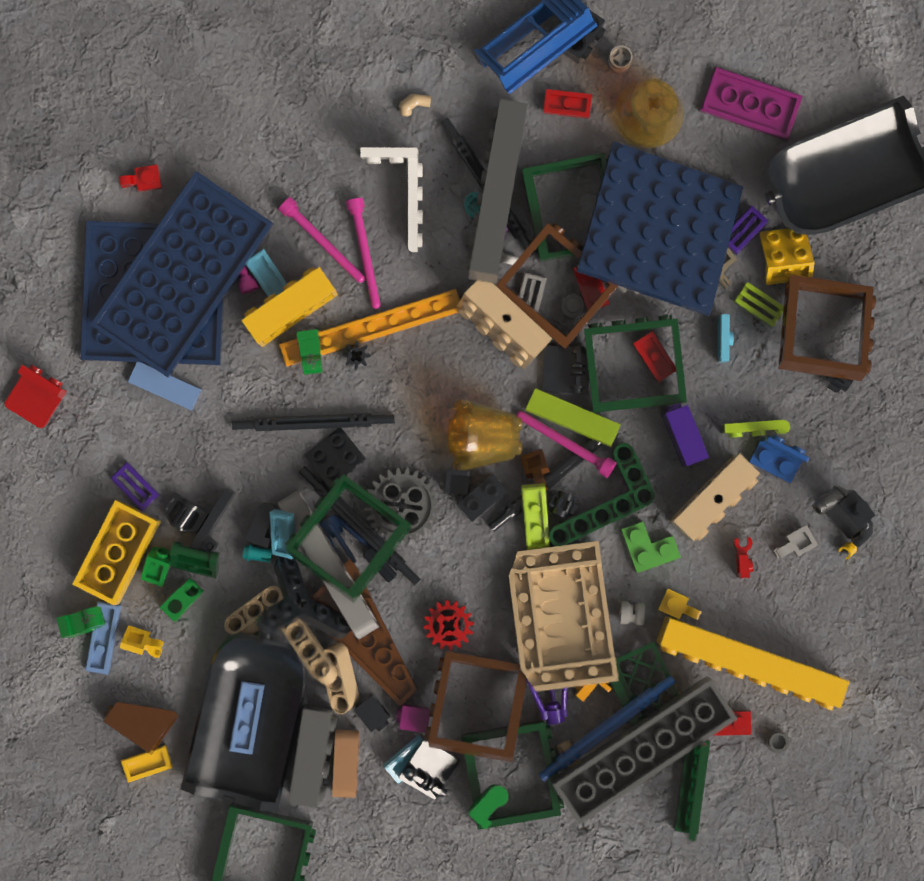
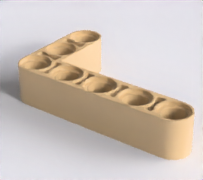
(302, 645)

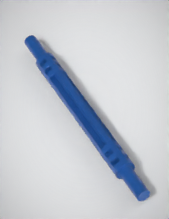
(607, 728)

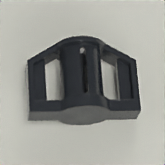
(184, 514)

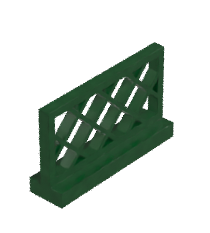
(623, 689)
(692, 790)

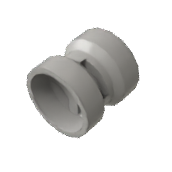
(623, 56)
(626, 613)

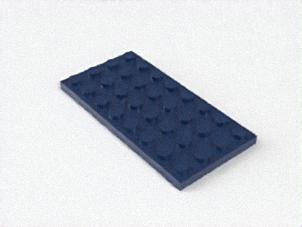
(182, 274)

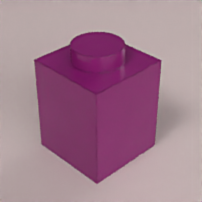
(413, 717)

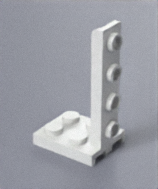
(415, 193)

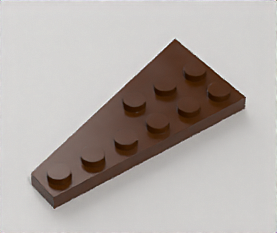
(376, 650)

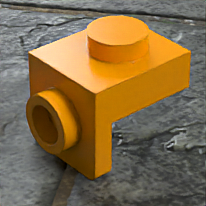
(583, 691)

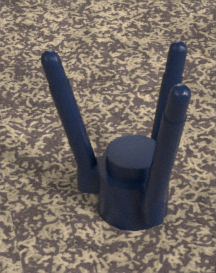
(333, 528)

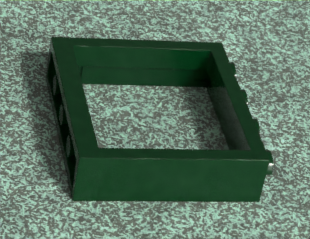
(532, 200)
(640, 324)
(322, 507)
(549, 758)
(229, 831)

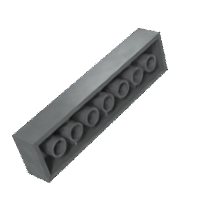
(643, 749)

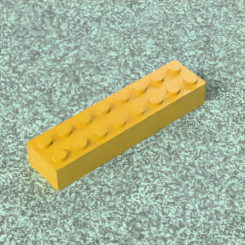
(756, 663)

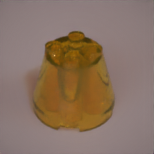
(649, 126)
(482, 435)

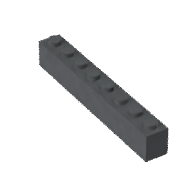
(497, 193)

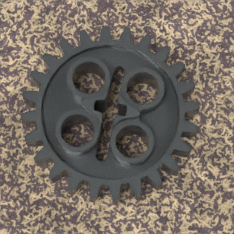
(405, 483)

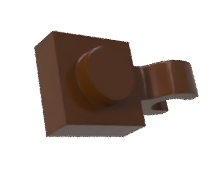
(535, 466)

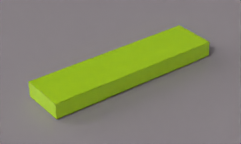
(573, 417)

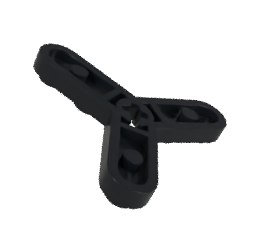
(286, 611)

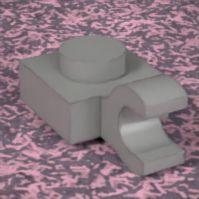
(798, 542)

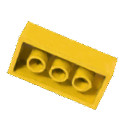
(289, 307)
(116, 552)

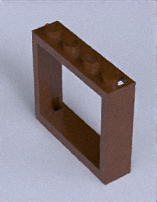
(573, 246)
(791, 362)
(436, 708)

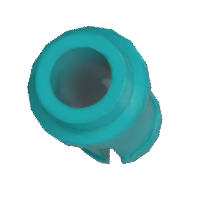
(257, 553)

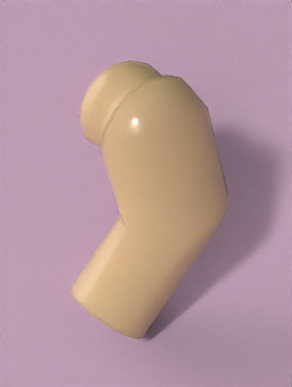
(412, 101)

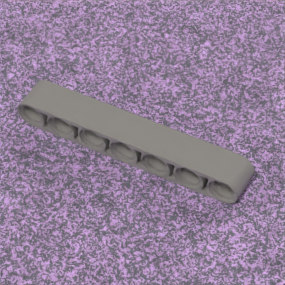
(324, 555)

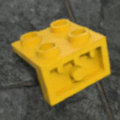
(786, 255)

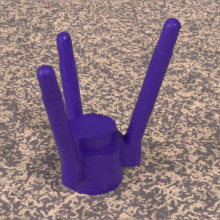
(554, 712)

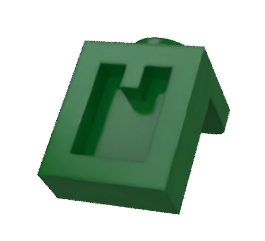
(156, 566)

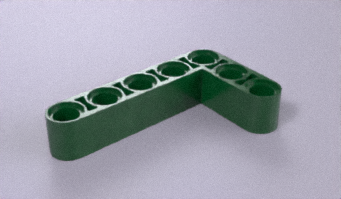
(610, 505)

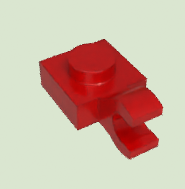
(145, 178)
(743, 563)

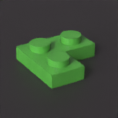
(647, 554)

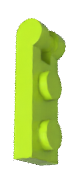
(759, 428)

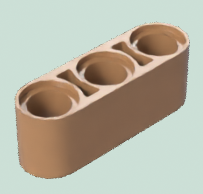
(345, 763)

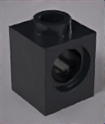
(372, 713)

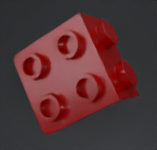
(35, 396)

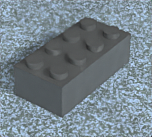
(311, 756)

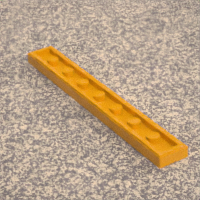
(378, 325)

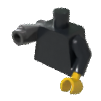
(849, 514)

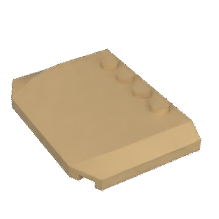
(562, 617)

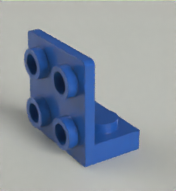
(778, 458)

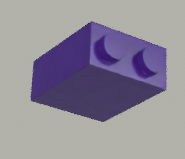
(684, 435)

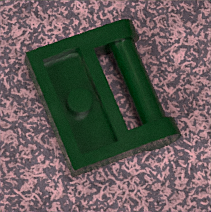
(194, 560)

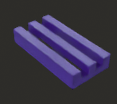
(736, 250)
(149, 500)

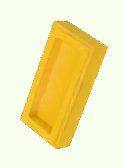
(146, 764)

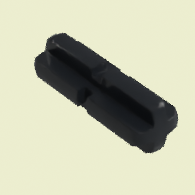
(385, 571)

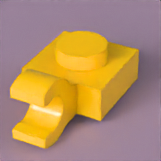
(675, 605)
(138, 640)

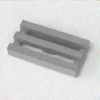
(534, 278)

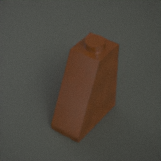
(140, 724)

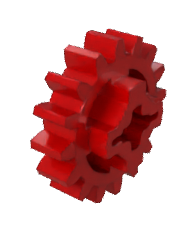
(457, 632)

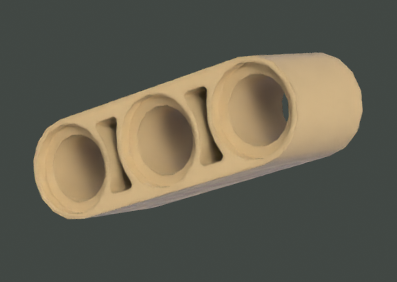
(346, 687)

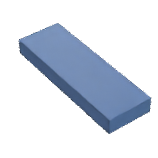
(167, 388)
(103, 640)
(246, 717)

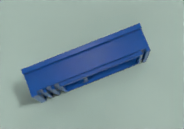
(575, 25)

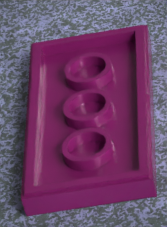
(751, 103)

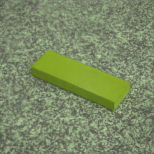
(535, 516)

